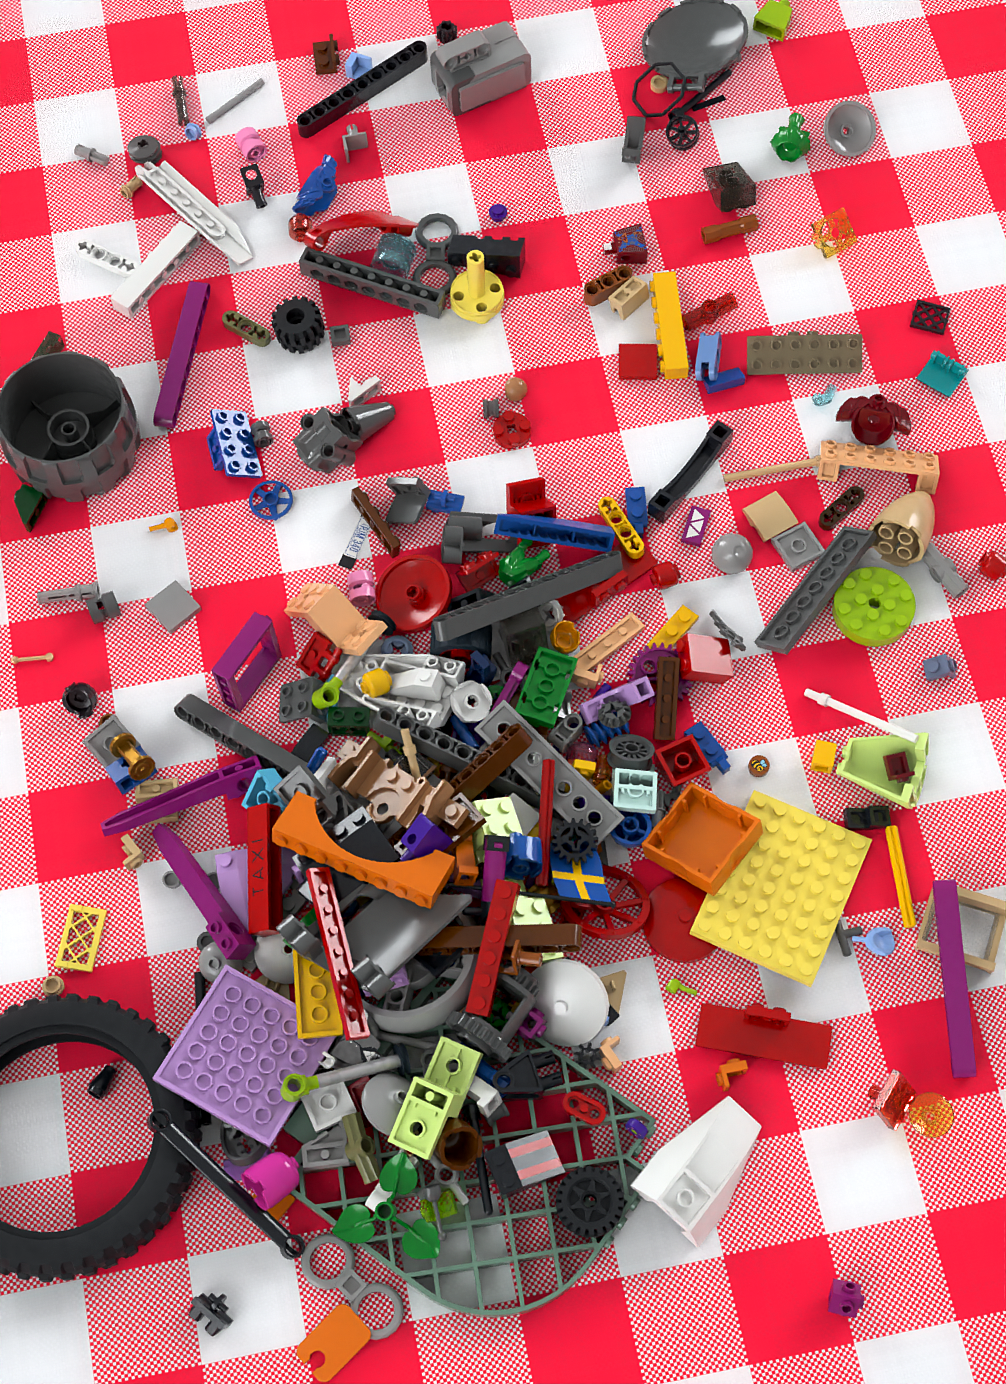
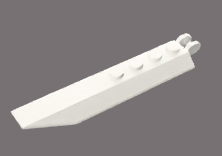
(196, 209)

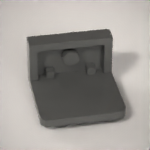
(409, 499)
(297, 701)

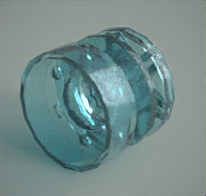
(394, 255)

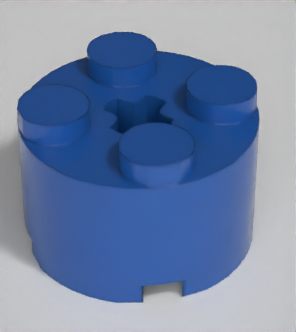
(523, 857)

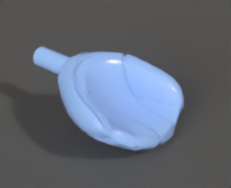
(878, 940)

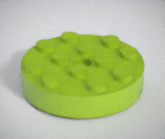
(873, 588)

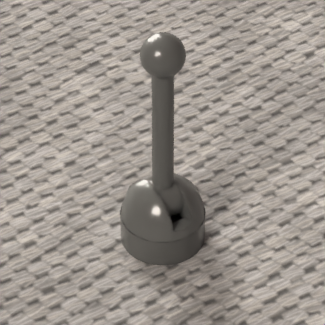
(432, 1194)

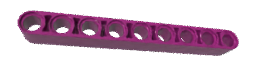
(181, 355)
(954, 979)

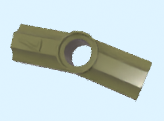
(360, 1147)

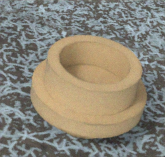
(53, 985)

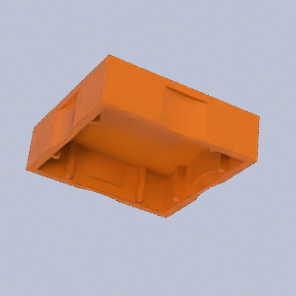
(702, 838)

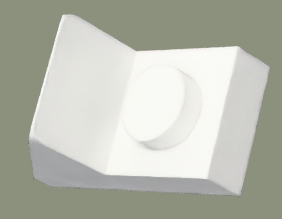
(360, 394)

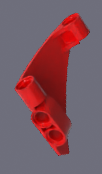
(359, 219)

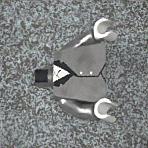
(354, 1051)

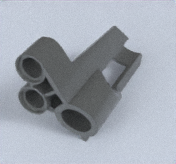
(464, 533)

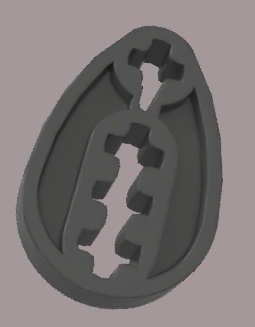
(235, 1149)

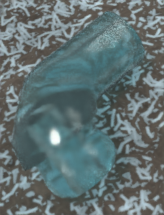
(826, 398)

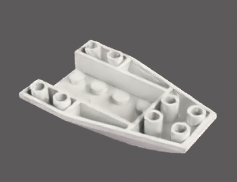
(425, 711)
(700, 1169)

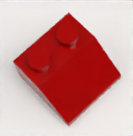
(681, 761)

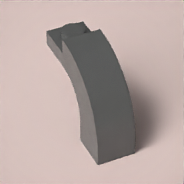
(633, 139)

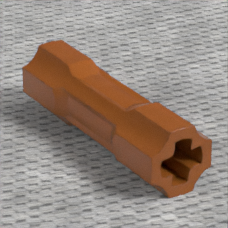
(742, 225)

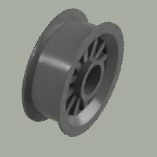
(630, 752)

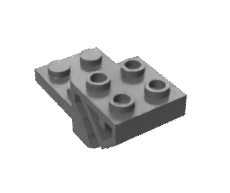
(329, 808)

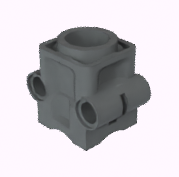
(326, 441)

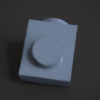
(940, 667)

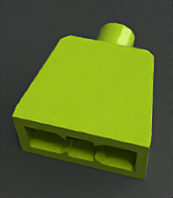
(773, 19)

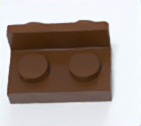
(325, 57)

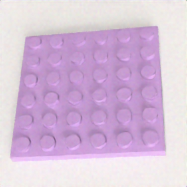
(239, 1055)

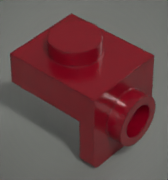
(897, 767)

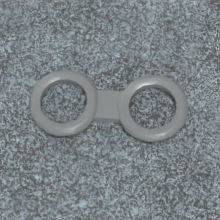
(351, 1283)

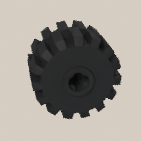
(298, 324)

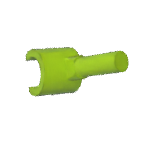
(674, 984)

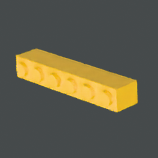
(669, 324)

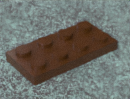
(468, 827)

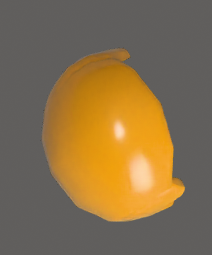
(565, 637)

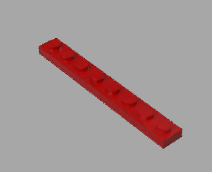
(337, 954)

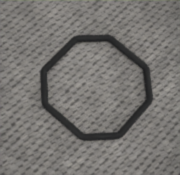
(648, 71)

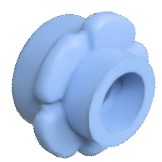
(192, 131)

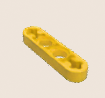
(621, 527)

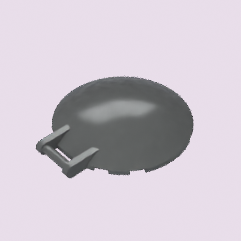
(696, 38)

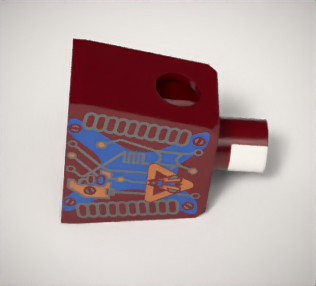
(628, 245)

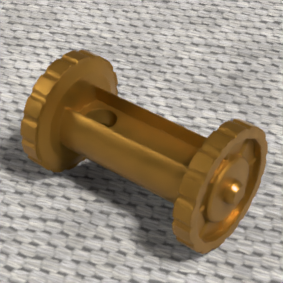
(140, 766)

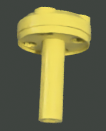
(476, 291)

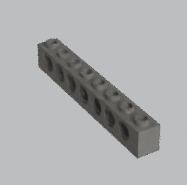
(372, 282)

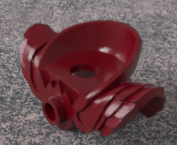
(874, 418)

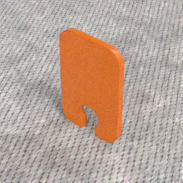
(338, 1338)

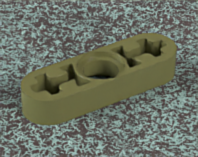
(242, 321)

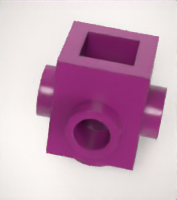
(538, 1030)
(845, 1298)

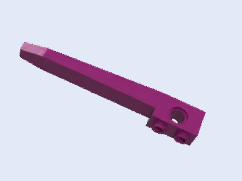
(214, 784)
(222, 921)

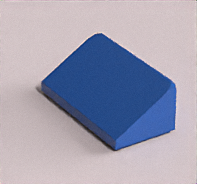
(725, 380)

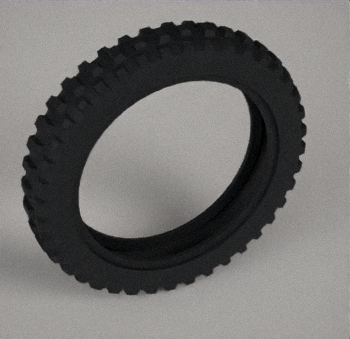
(166, 1171)

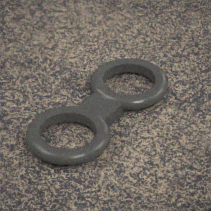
(435, 250)

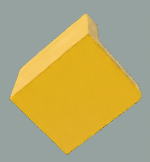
(823, 756)

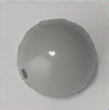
(732, 553)

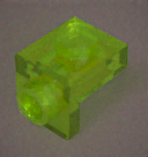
(446, 1207)

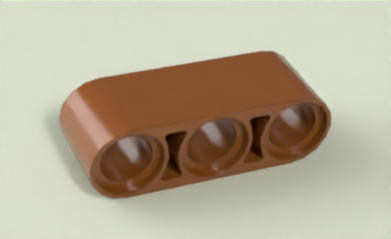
(597, 289)

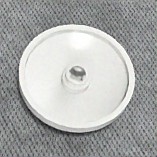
(571, 1000)

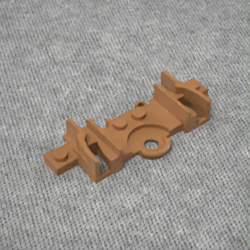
(370, 776)

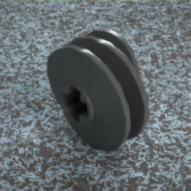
(144, 149)

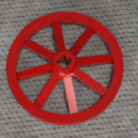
(605, 912)

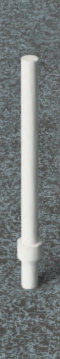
(826, 700)

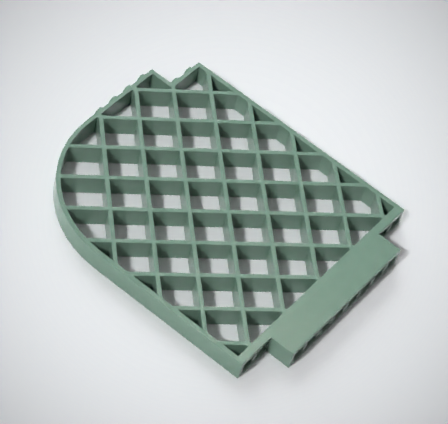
(302, 1130)

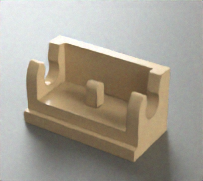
(629, 297)

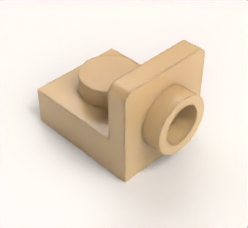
(135, 855)

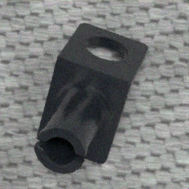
(255, 186)

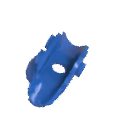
(318, 189)

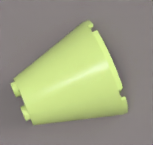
(865, 766)

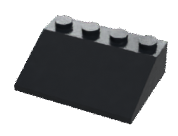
(360, 837)

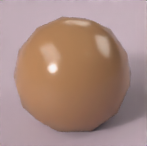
(515, 389)

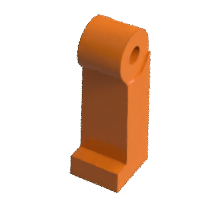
(464, 863)

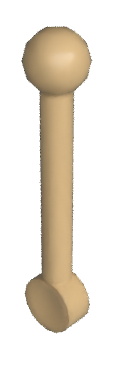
(49, 657)

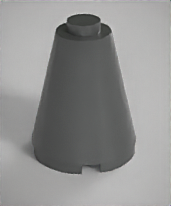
(368, 418)

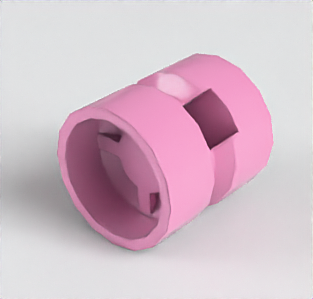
(250, 144)
(361, 588)

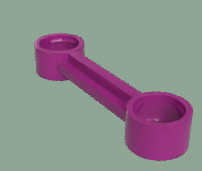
(515, 679)

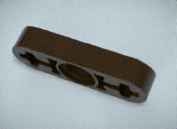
(843, 500)

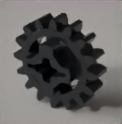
(565, 841)

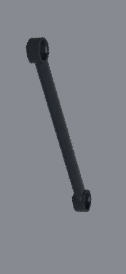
(225, 1184)

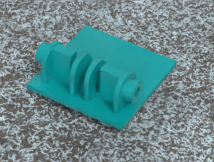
(942, 373)

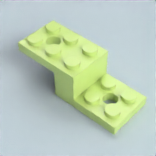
(435, 1098)

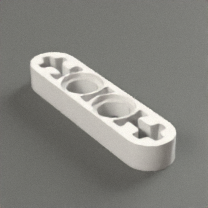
(106, 260)

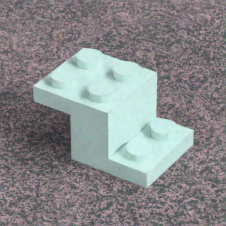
(634, 790)

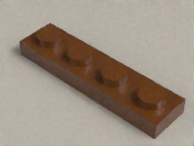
(372, 517)
(666, 698)

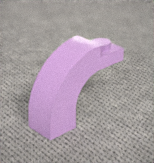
(631, 692)

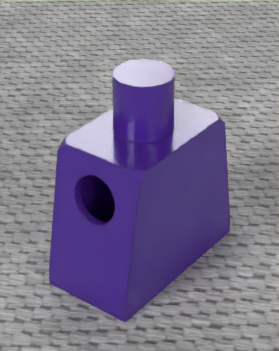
(423, 839)

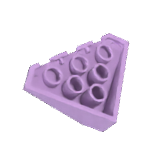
(233, 878)

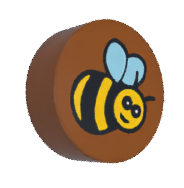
(758, 766)

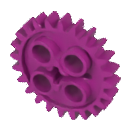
(650, 657)

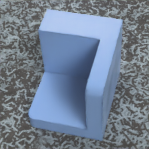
(357, 65)

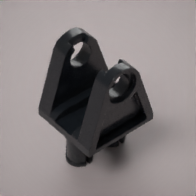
(524, 1078)

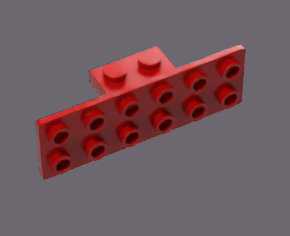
(584, 600)
(764, 1034)

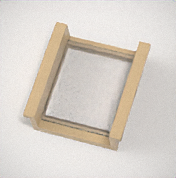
(981, 928)

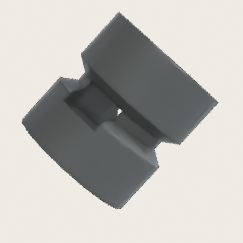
(110, 604)

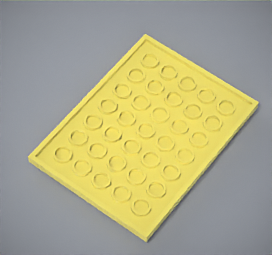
(785, 891)

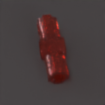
(709, 311)

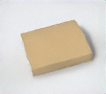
(770, 516)
(153, 788)

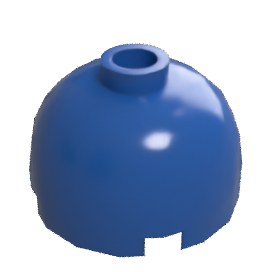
(632, 829)

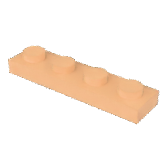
(609, 642)

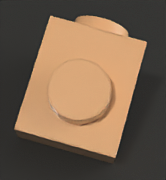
(586, 678)
(609, 1058)

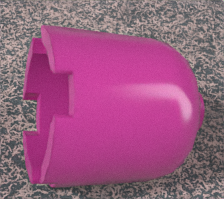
(271, 1179)

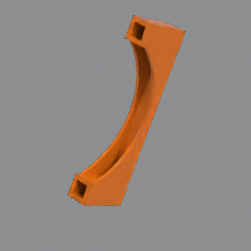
(414, 880)

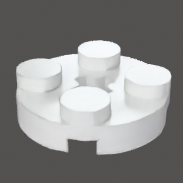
(463, 710)

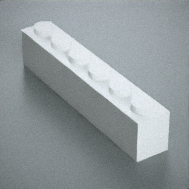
(155, 269)

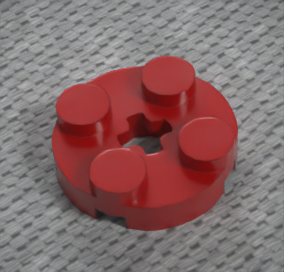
(511, 420)

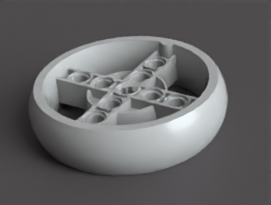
(398, 1018)

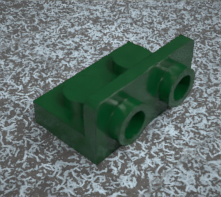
(348, 721)

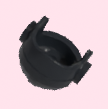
(80, 699)

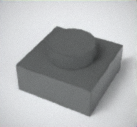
(340, 335)

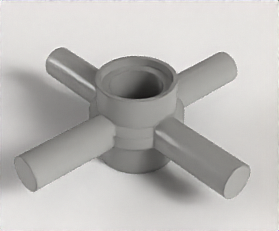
(452, 1184)

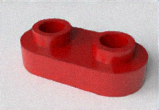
(584, 1108)

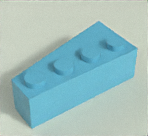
(262, 789)

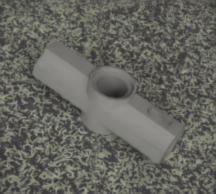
(944, 571)

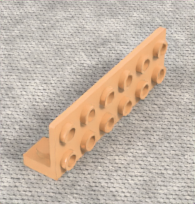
(836, 454)

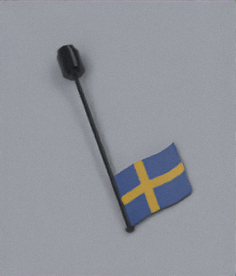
(573, 882)

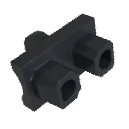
(213, 1309)

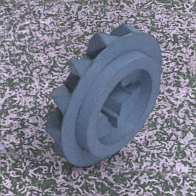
(397, 642)

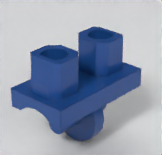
(444, 502)

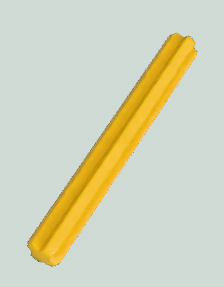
(900, 876)

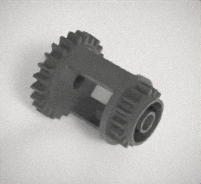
(481, 1035)

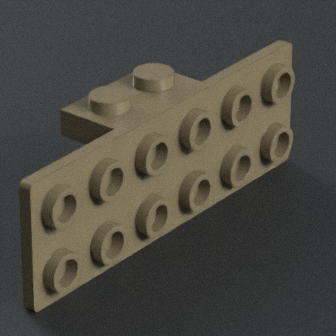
(804, 354)

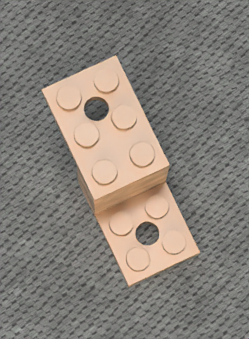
(335, 618)

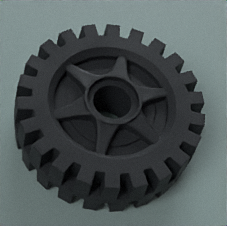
(583, 1219)

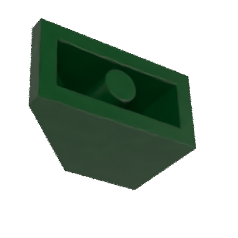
(29, 505)

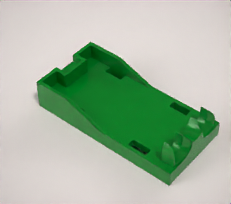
(546, 687)

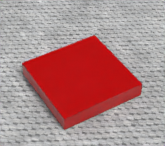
(637, 361)

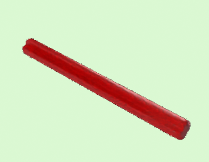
(545, 818)

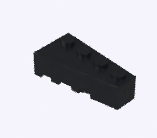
(500, 256)

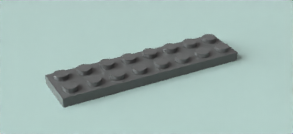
(815, 589)

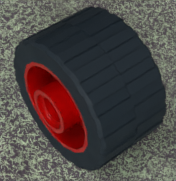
(464, 645)

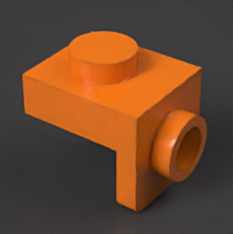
(732, 1068)

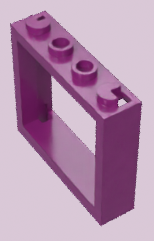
(255, 630)

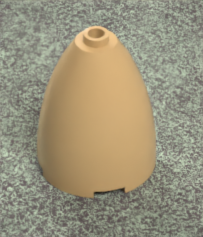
(908, 521)

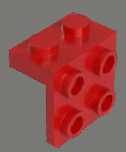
(478, 572)

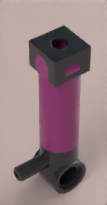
(494, 868)

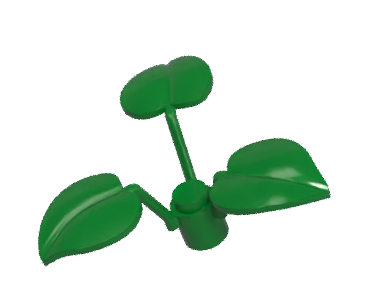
(357, 1227)

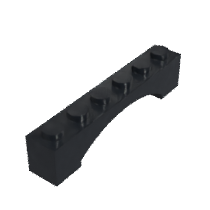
(672, 495)

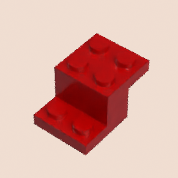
(529, 498)

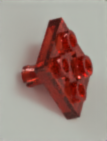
(892, 1099)

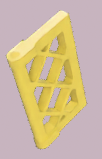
(96, 940)

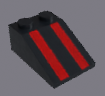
(523, 1163)

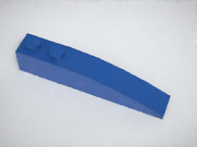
(556, 531)

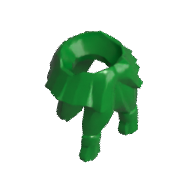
(791, 141)
(517, 567)

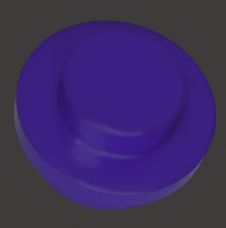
(498, 212)

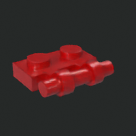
(314, 654)

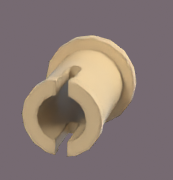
(128, 189)

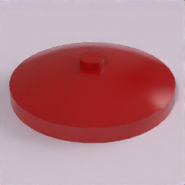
(414, 592)
(670, 919)

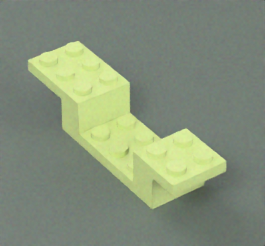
(502, 822)

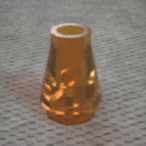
(602, 770)

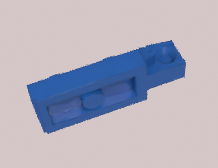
(636, 508)
(710, 747)

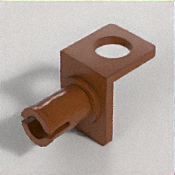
(520, 958)

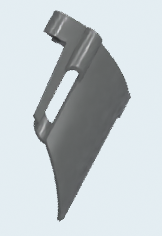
(380, 936)

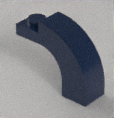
(480, 671)

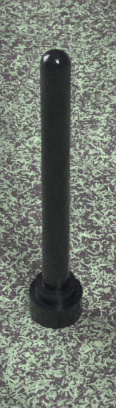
(698, 97)
(472, 1114)

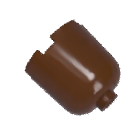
(458, 1144)

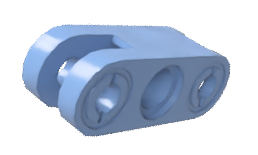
(708, 356)

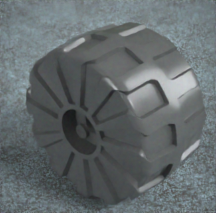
(68, 425)

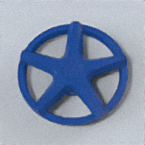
(271, 500)

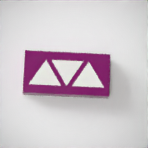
(695, 526)

